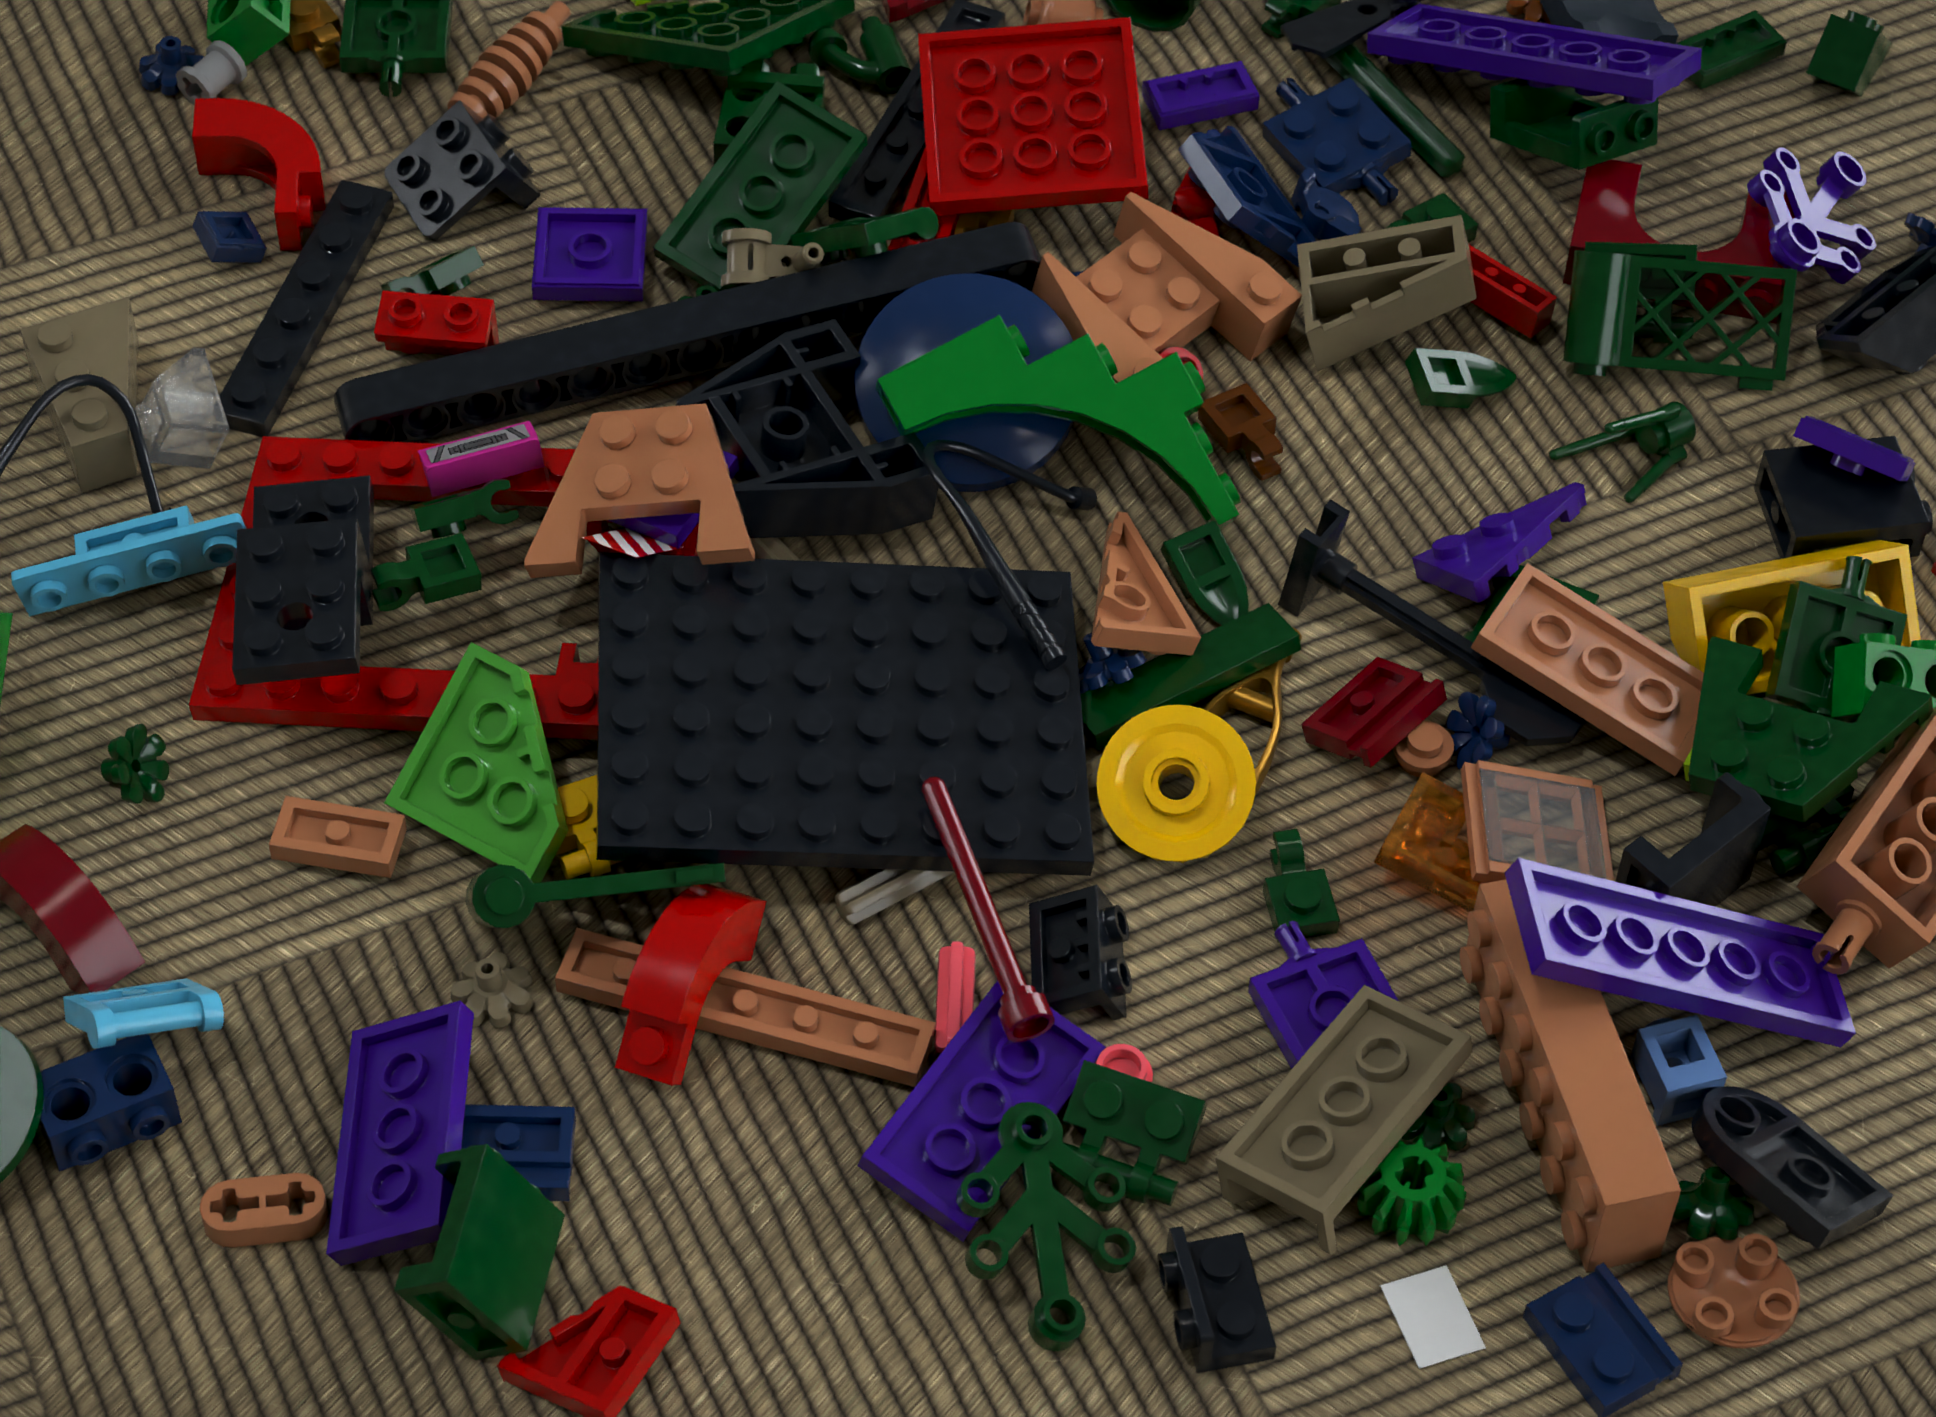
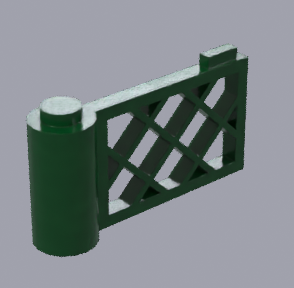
(1605, 310)
(506, 895)

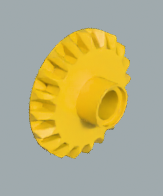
(1167, 743)

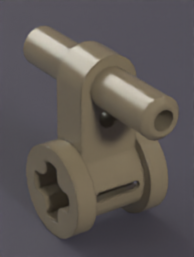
(755, 258)

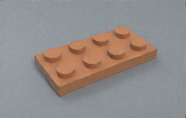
(1595, 667)

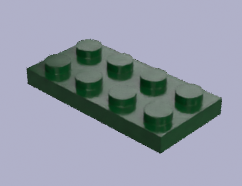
(766, 179)

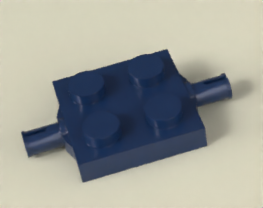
(1338, 137)

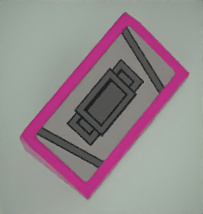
(481, 458)

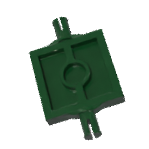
(395, 39)
(1816, 624)

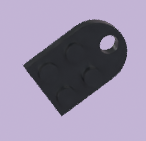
(1786, 1165)

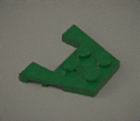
(1781, 751)

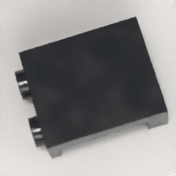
(1824, 506)
(1712, 862)

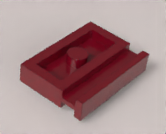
(1374, 711)

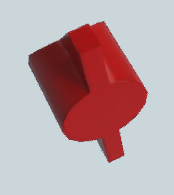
(1194, 205)

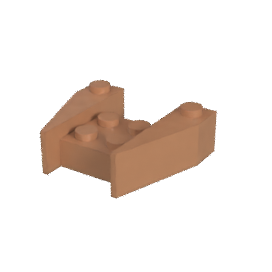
(1167, 290)

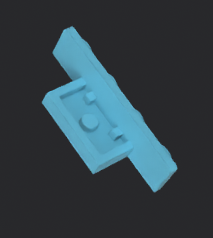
(129, 558)

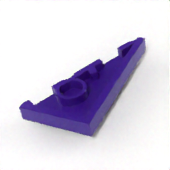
(1496, 546)

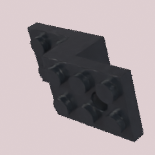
(304, 580)

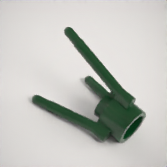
(1657, 432)

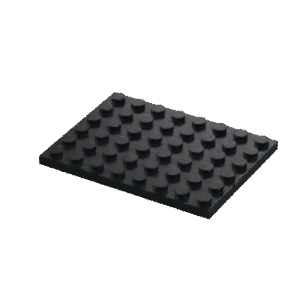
(812, 699)

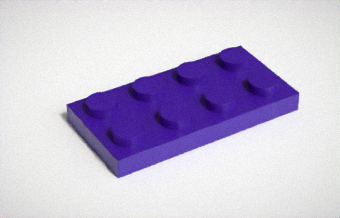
(956, 1109)
(396, 1119)

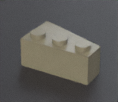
(1381, 284)
(86, 418)

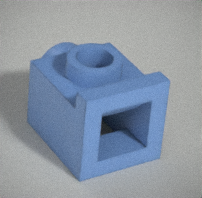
(1676, 1066)

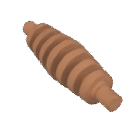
(512, 62)

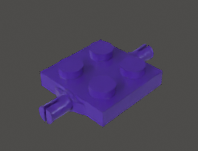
(1311, 988)

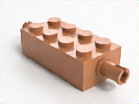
(1882, 861)

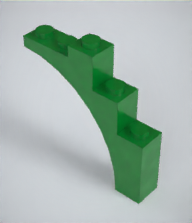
(1075, 383)

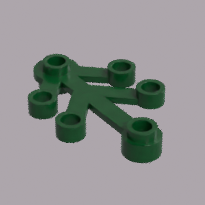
(1045, 1213)

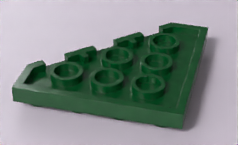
(704, 35)

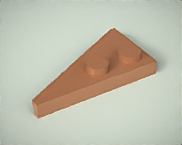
(1135, 599)

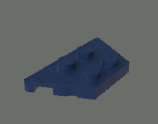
(1244, 191)

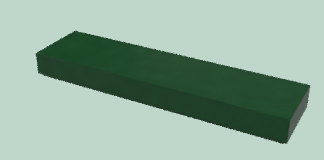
(1177, 679)

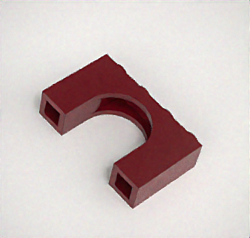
(1609, 215)

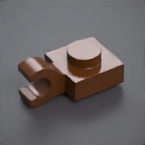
(1243, 421)

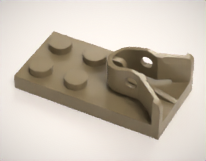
(1341, 1109)

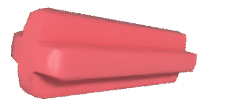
(954, 991)

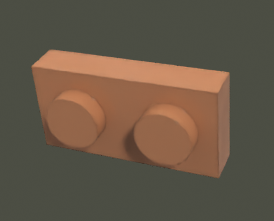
(338, 836)

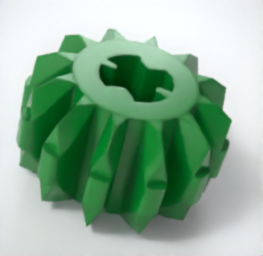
(1413, 1192)

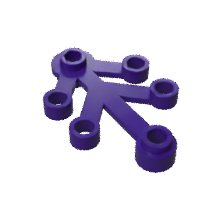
(1796, 240)

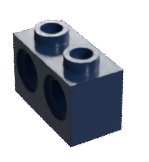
(98, 1090)

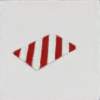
(629, 542)

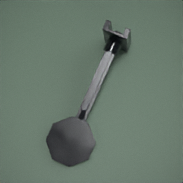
(1315, 563)

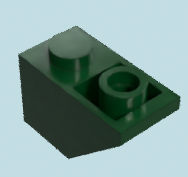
(1849, 52)

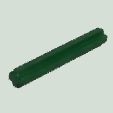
(1415, 125)

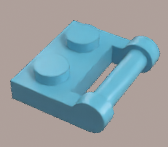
(144, 1010)

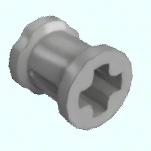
(212, 73)

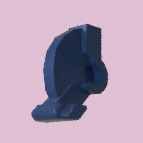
(1323, 210)

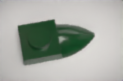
(1455, 377)
(1208, 572)

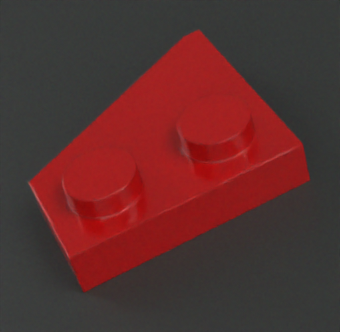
(596, 1355)

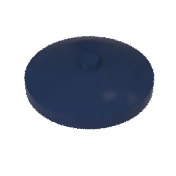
(935, 315)

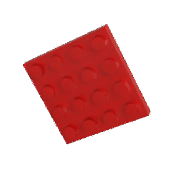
(1031, 116)

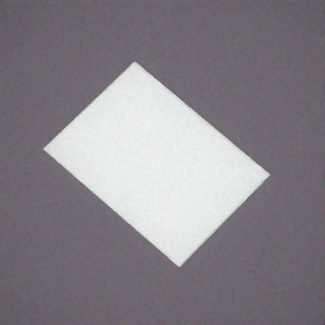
(1432, 1317)

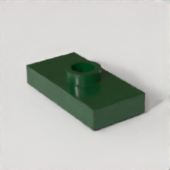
(1734, 48)

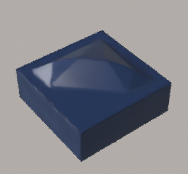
(229, 236)

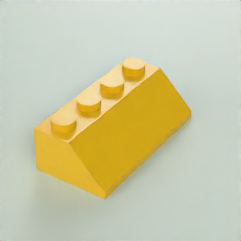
(1751, 600)

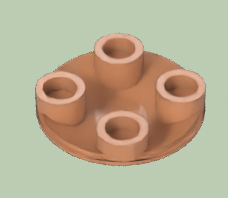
(1734, 1290)

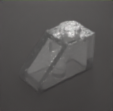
(184, 414)

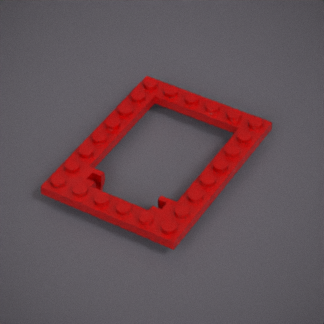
(384, 695)

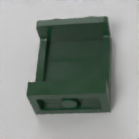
(1567, 126)
(488, 1256)

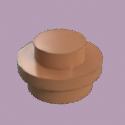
(1425, 749)

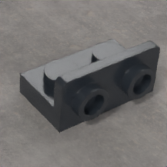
(1080, 952)
(1217, 1301)

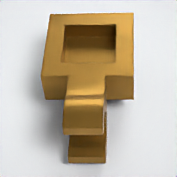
(317, 27)

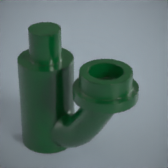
(884, 56)

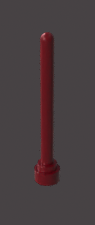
(1023, 1009)

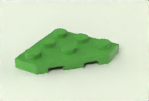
(486, 768)

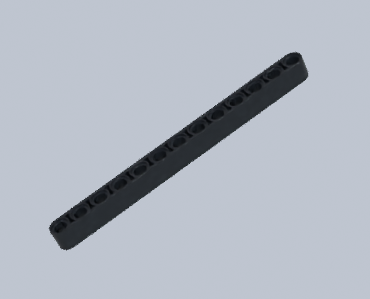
(660, 341)

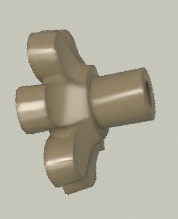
(493, 989)

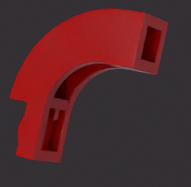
(265, 145)
(675, 971)

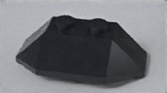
(1888, 320)

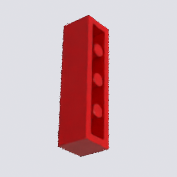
(1510, 295)

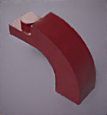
(65, 912)

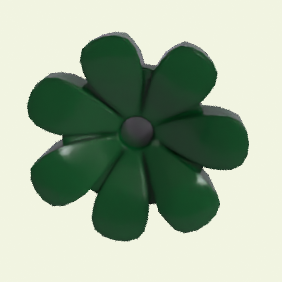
(136, 765)
(1444, 1120)
(1714, 1205)

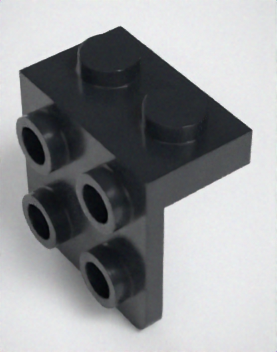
(456, 168)

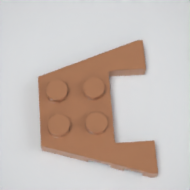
(637, 468)

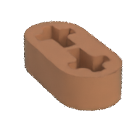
(264, 1210)

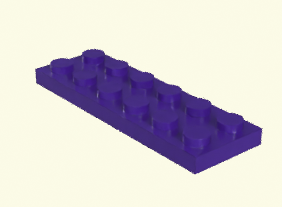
(1535, 52)
(1676, 953)

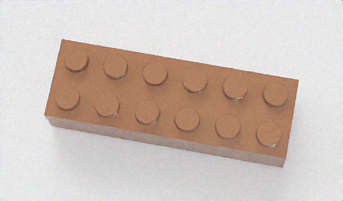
(1573, 1094)

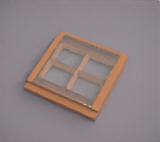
(1533, 818)

